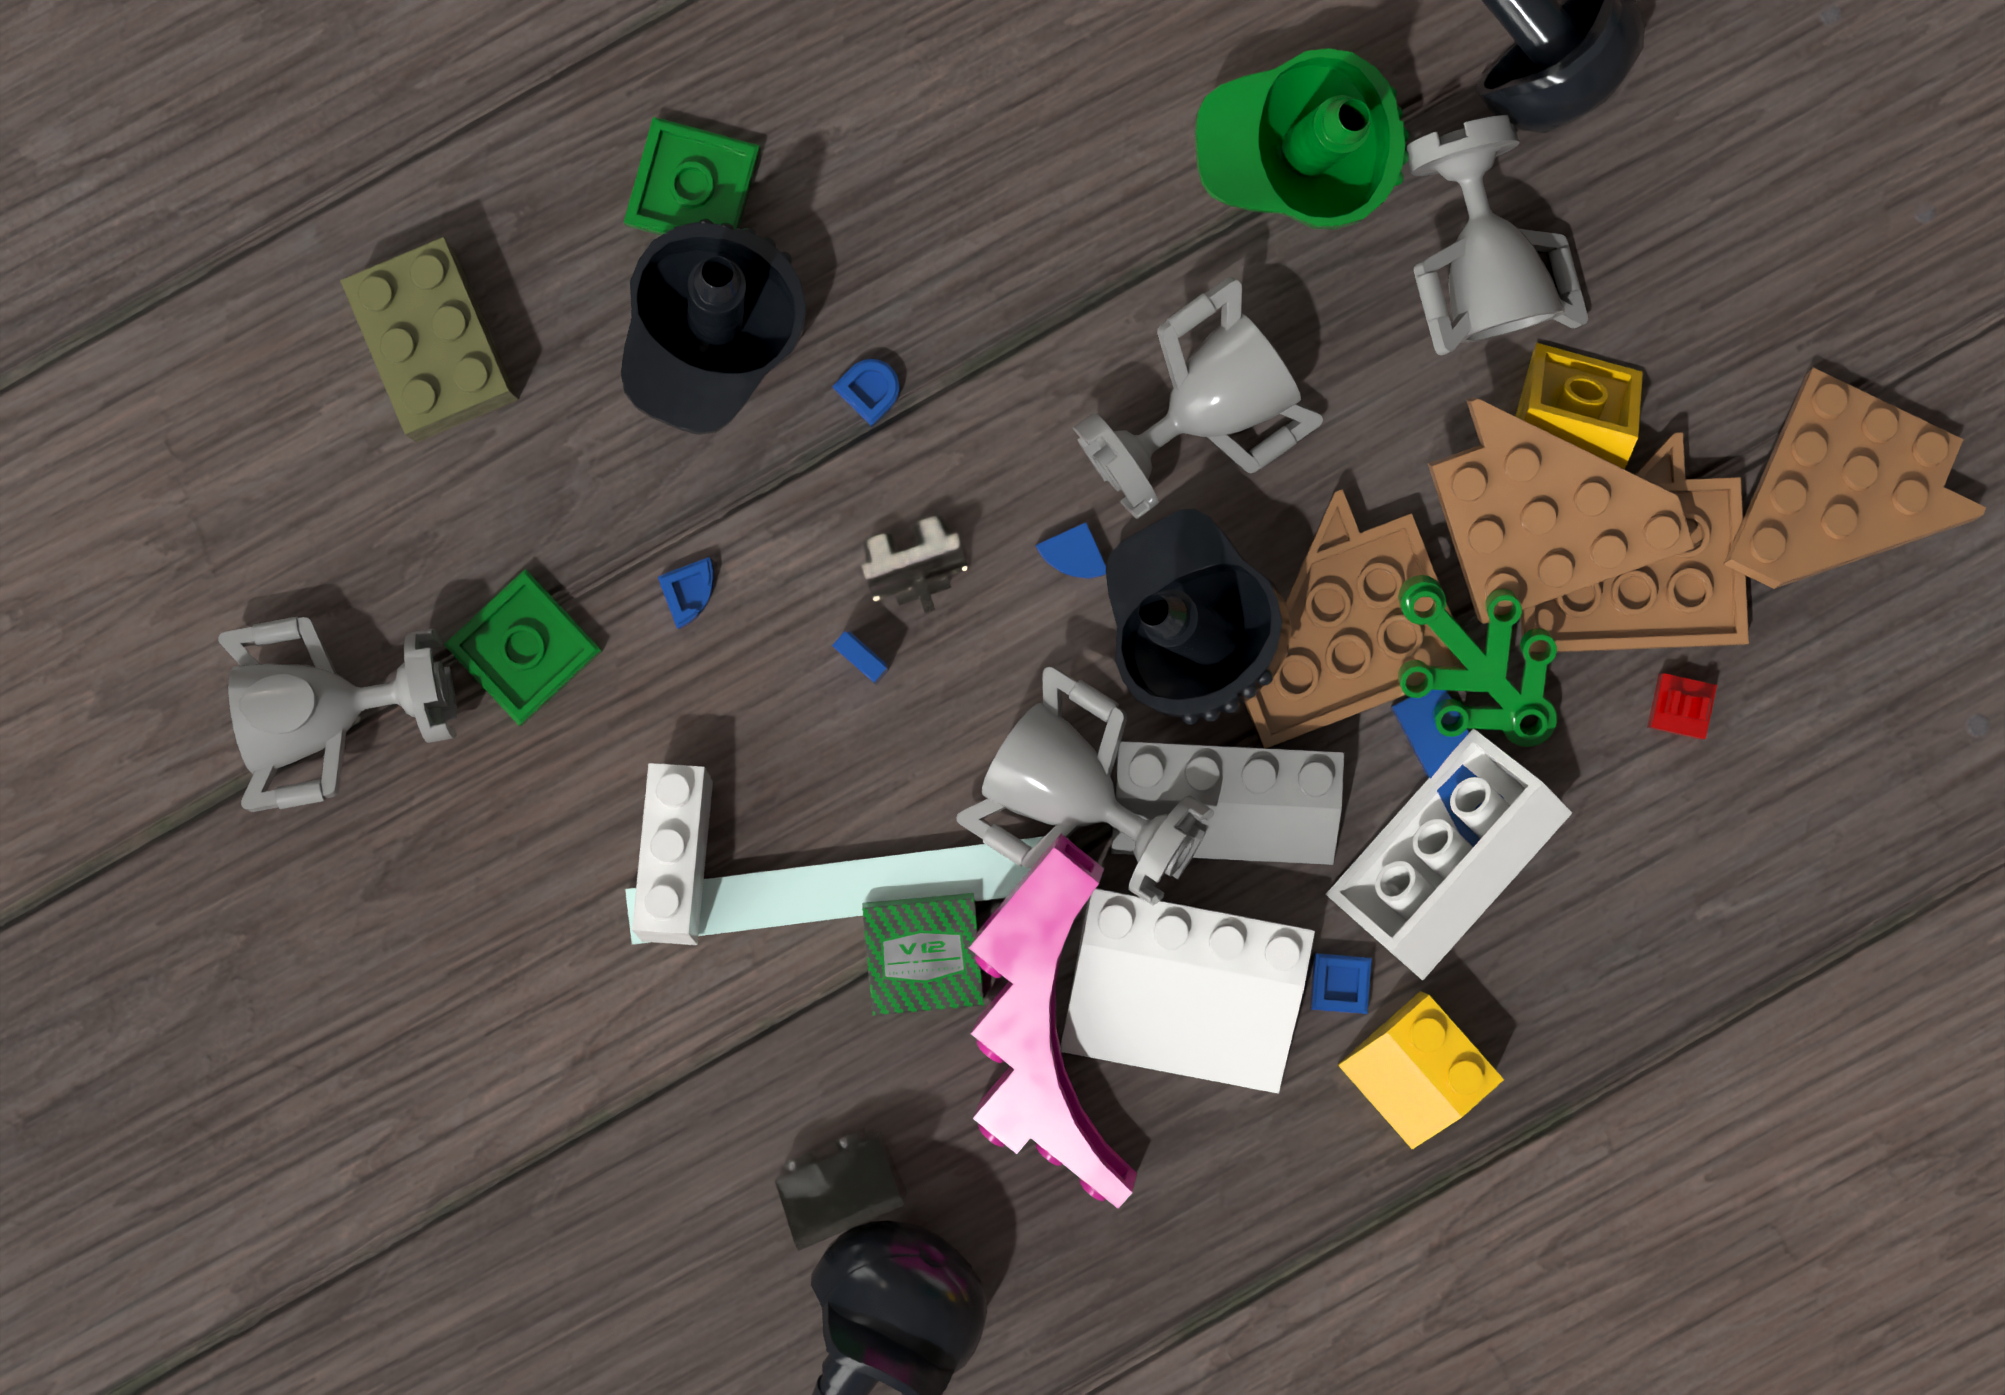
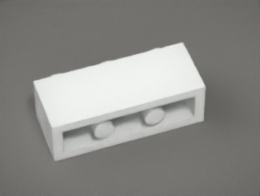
(672, 854)

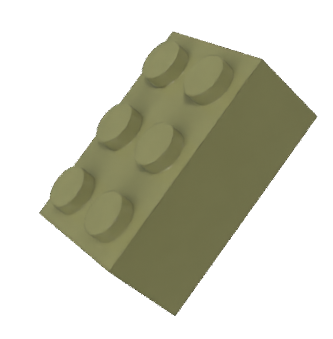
(429, 340)

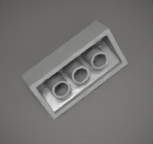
(1263, 800)

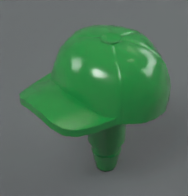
(1304, 140)

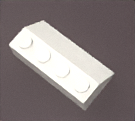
(1427, 884)

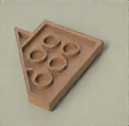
(1846, 486)
(1547, 514)
(1671, 601)
(1348, 627)

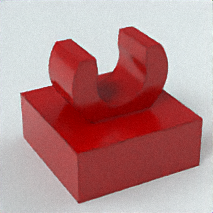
(1682, 706)

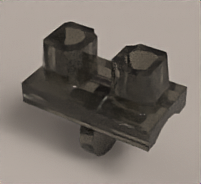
(916, 571)

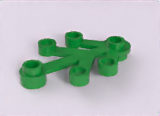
(1482, 670)

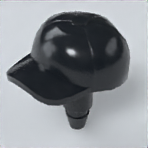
(1562, 60)
(708, 323)
(1193, 619)
(896, 1310)

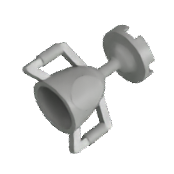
(1495, 267)
(1218, 391)
(302, 709)
(1062, 781)

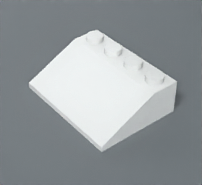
(1186, 990)

